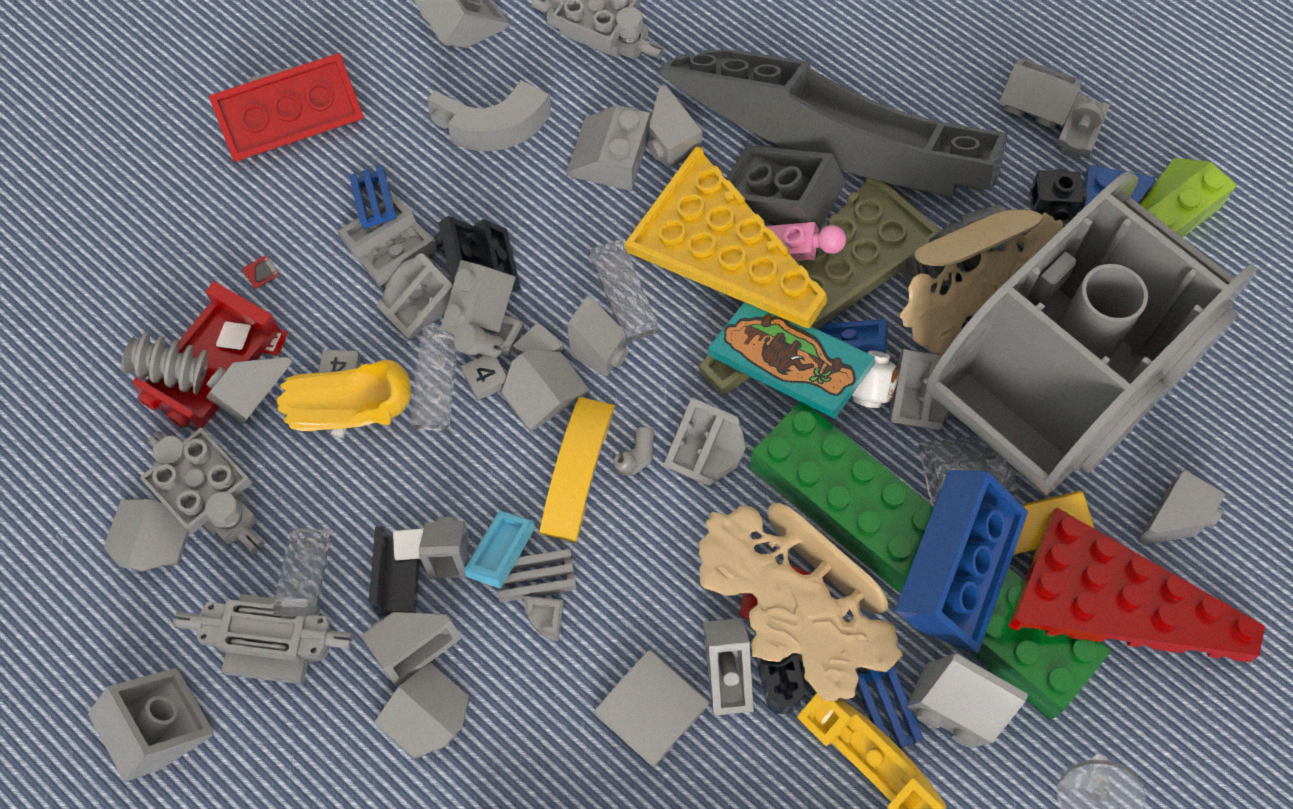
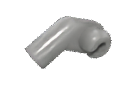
(640, 456)

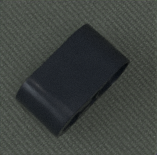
(770, 680)

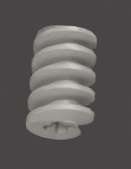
(165, 363)

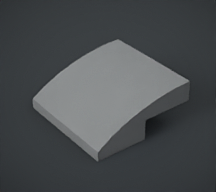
(388, 244)
(651, 707)

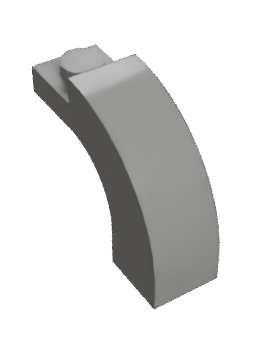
(493, 126)

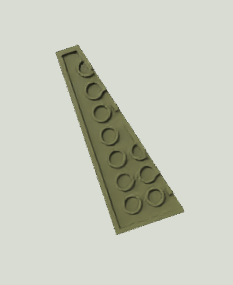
(879, 237)

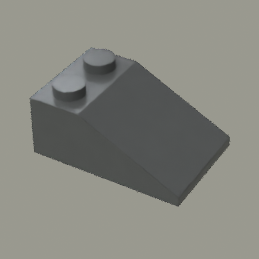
(787, 184)

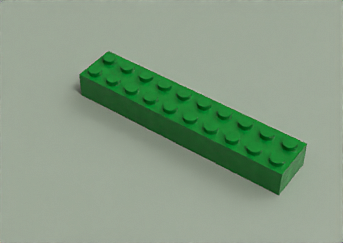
(883, 526)

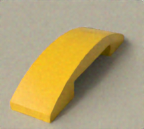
(575, 469)
(871, 753)

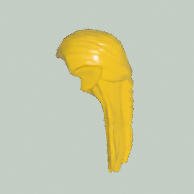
(345, 397)

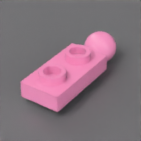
(805, 237)

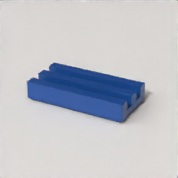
(368, 180)
(901, 700)

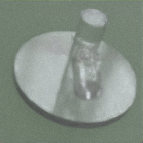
(1100, 786)

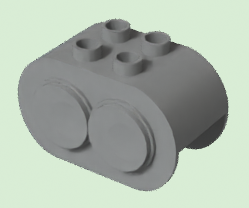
(1077, 373)

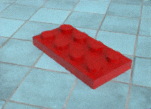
(286, 107)

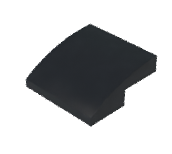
(478, 244)

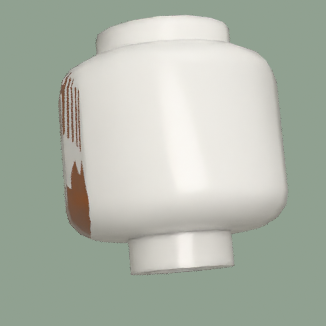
(879, 383)

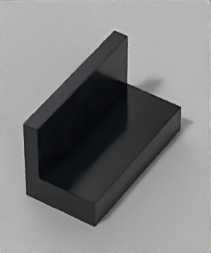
(392, 581)

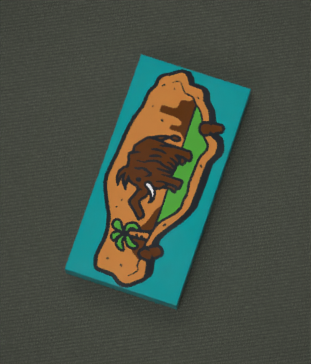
(792, 358)

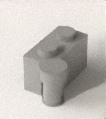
(477, 305)

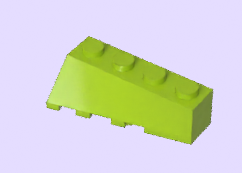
(1188, 194)

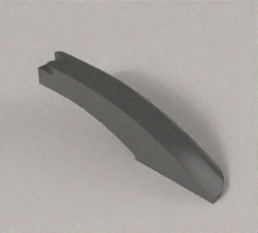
(811, 113)

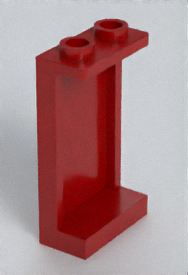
(225, 306)

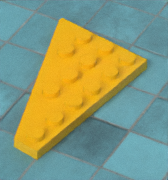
(716, 239)

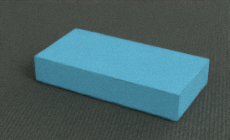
(499, 549)

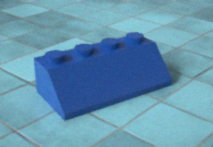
(962, 559)

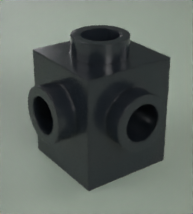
(1057, 194)

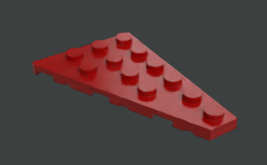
(1104, 591)

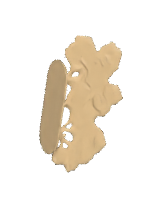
(938, 317)
(797, 609)

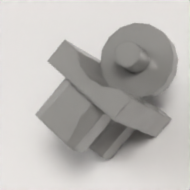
(1082, 126)

